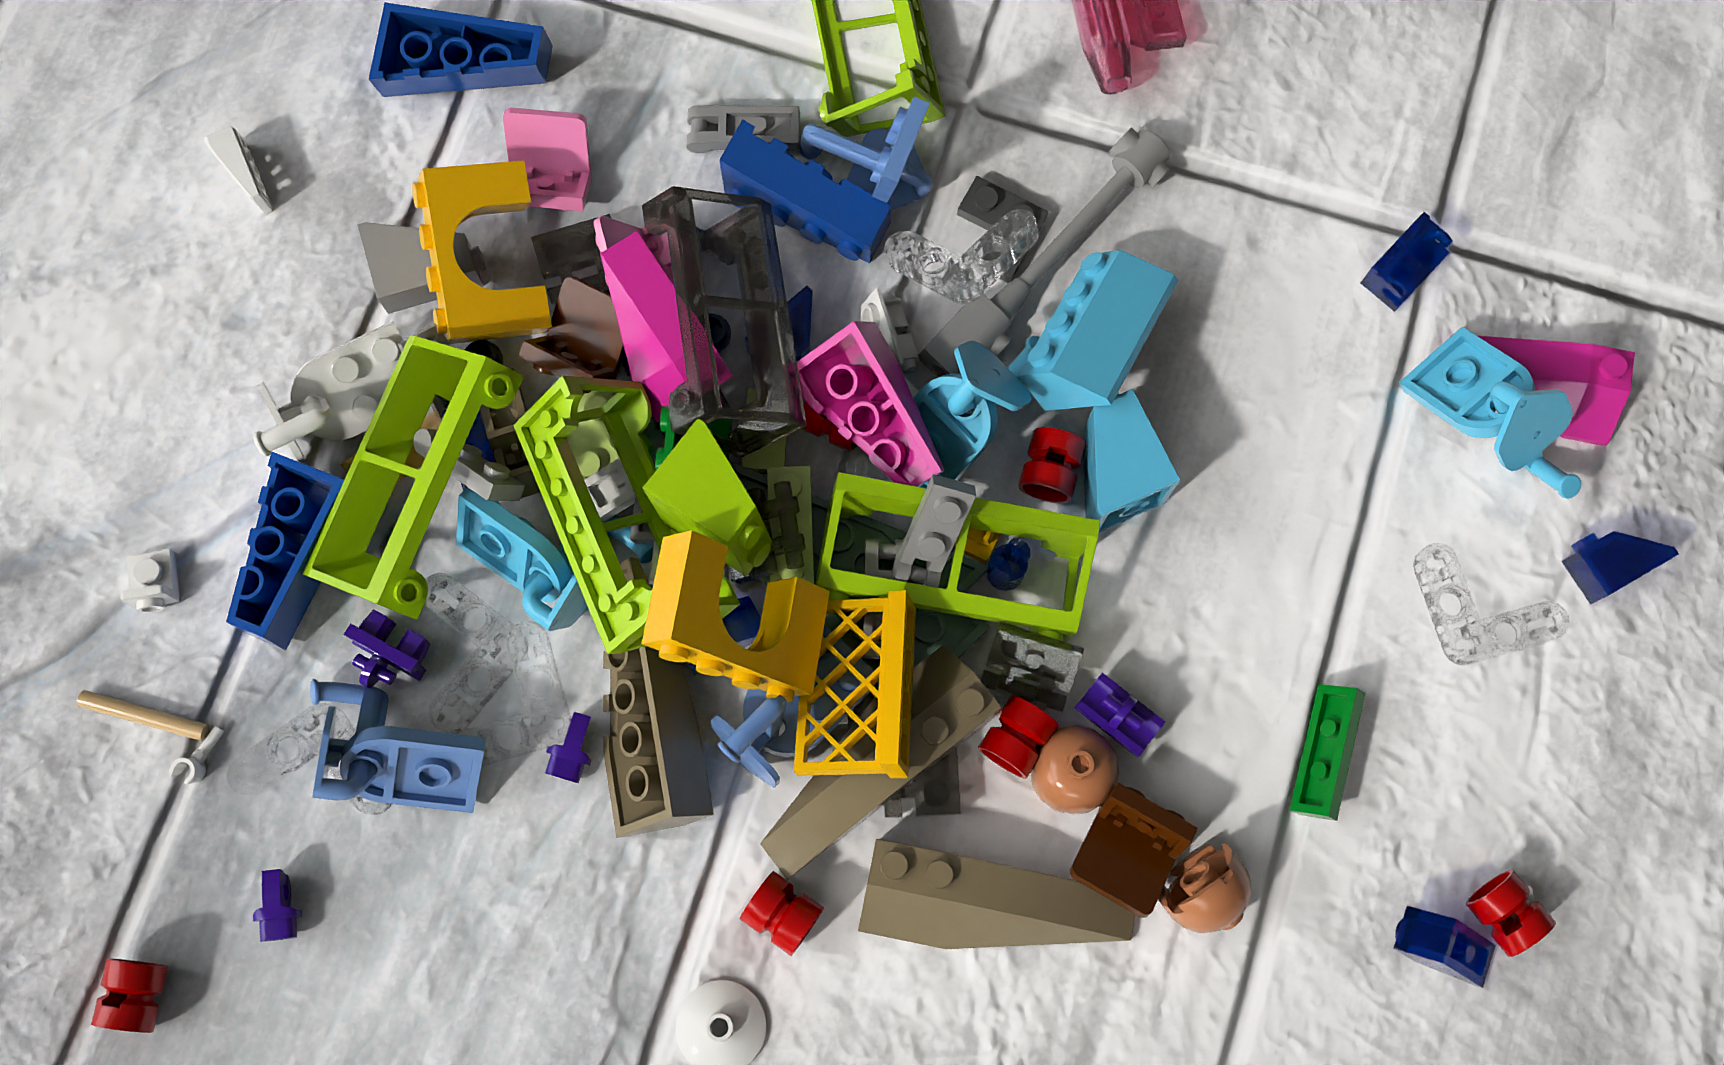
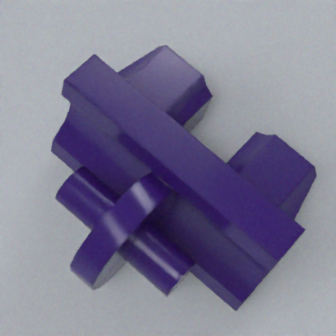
(372, 637)
(1119, 715)

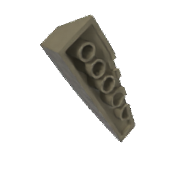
(945, 712)
(653, 742)
(981, 904)

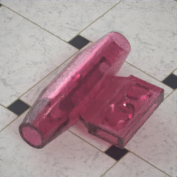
(1113, 25)

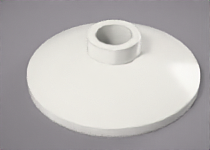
(726, 1001)

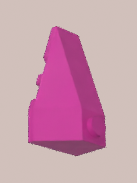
(648, 320)
(1589, 374)
(865, 395)

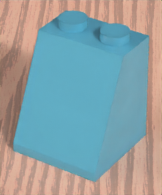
(1124, 463)

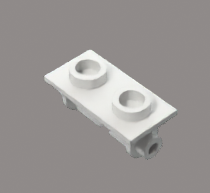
(889, 316)

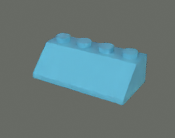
(1096, 331)

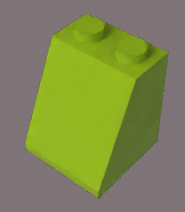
(703, 494)

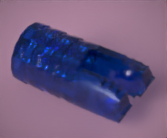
(1000, 571)

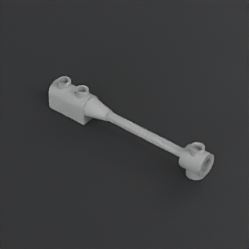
(1136, 161)

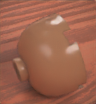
(1075, 770)
(1208, 890)

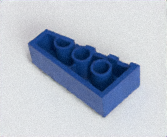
(454, 52)
(804, 195)
(271, 587)

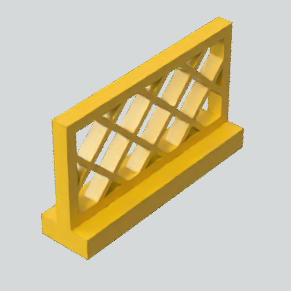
(893, 697)

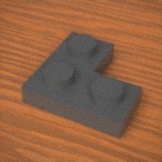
(987, 204)

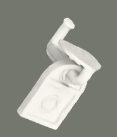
(350, 381)

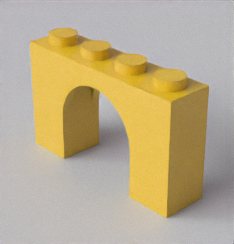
(466, 309)
(688, 624)

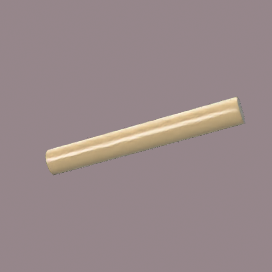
(143, 715)

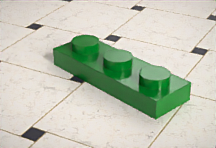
(1327, 752)

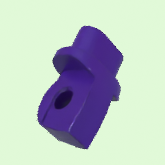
(567, 759)
(276, 916)

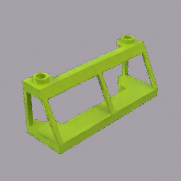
(915, 79)
(420, 374)
(1059, 532)
(615, 605)

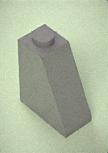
(400, 264)

